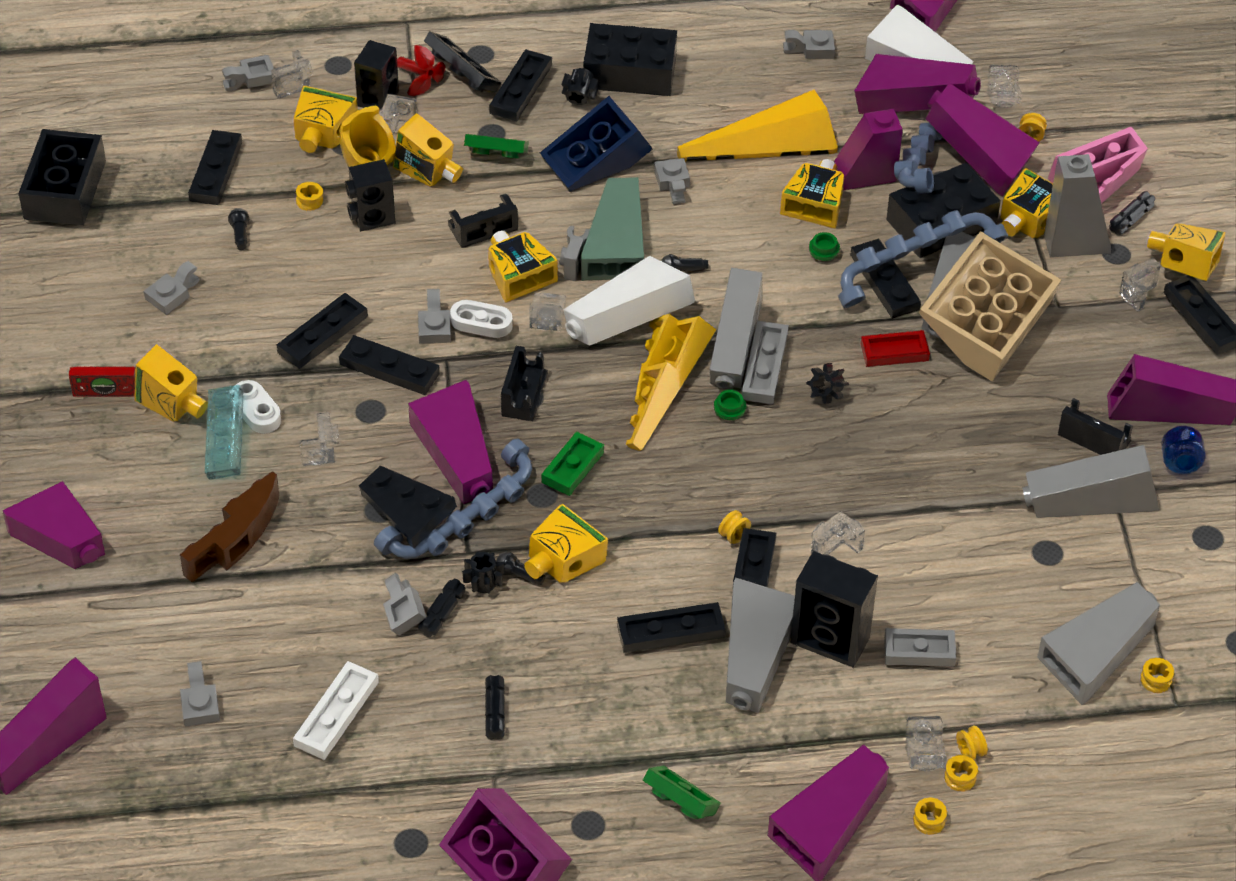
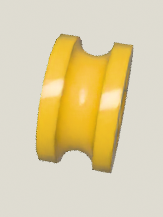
(1033, 125)
(309, 203)
(733, 526)
(1161, 683)
(972, 742)
(957, 764)
(920, 818)

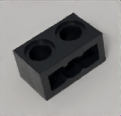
(376, 74)
(370, 195)

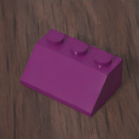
(502, 842)

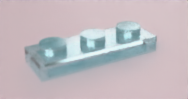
(224, 432)

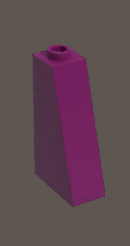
(910, 83)
(981, 137)
(1171, 393)
(454, 439)
(50, 723)
(829, 811)

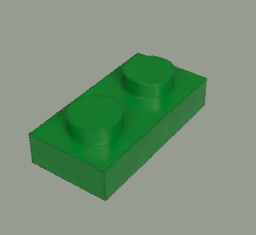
(483, 144)
(572, 463)
(673, 787)

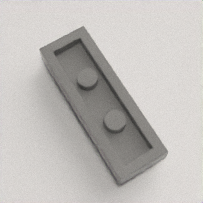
(765, 362)

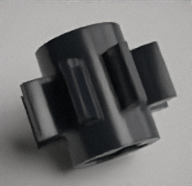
(579, 86)
(833, 376)
(483, 572)

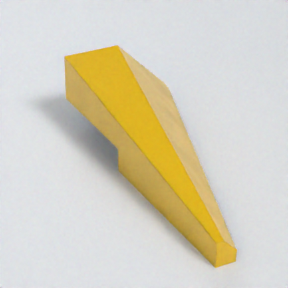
(786, 127)
(671, 358)

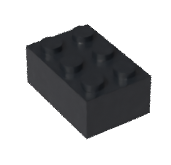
(631, 58)
(62, 177)
(952, 191)
(833, 608)

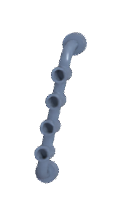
(907, 170)
(898, 248)
(459, 522)

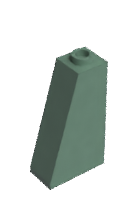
(615, 233)

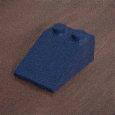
(596, 146)

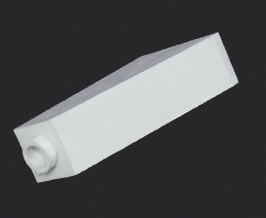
(907, 36)
(629, 301)

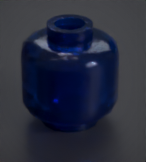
(1183, 450)

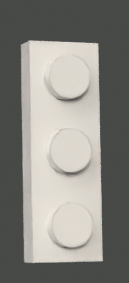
(335, 710)

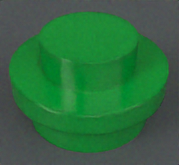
(824, 246)
(730, 405)

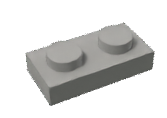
(920, 647)

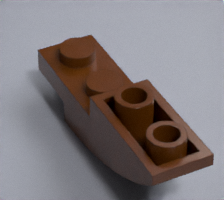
(242, 527)

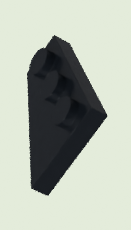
(407, 503)

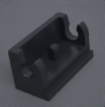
(484, 223)
(523, 386)
(1092, 432)

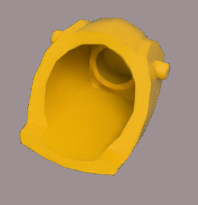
(366, 138)

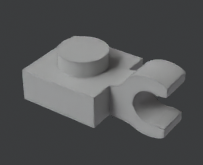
(813, 43)
(253, 71)
(673, 176)
(571, 256)
(170, 292)
(434, 323)
(404, 607)
(199, 701)

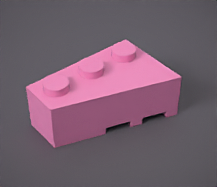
(1112, 158)

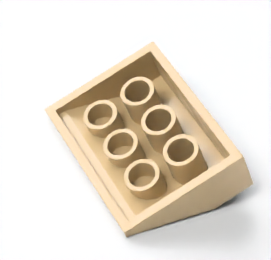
(988, 304)

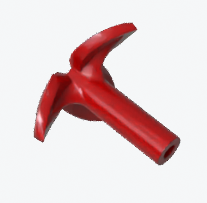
(424, 67)

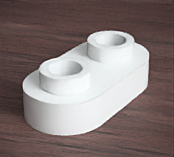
(481, 318)
(256, 402)

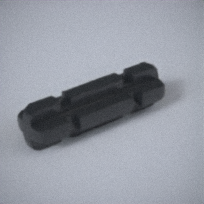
(1132, 213)
(442, 607)
(494, 707)

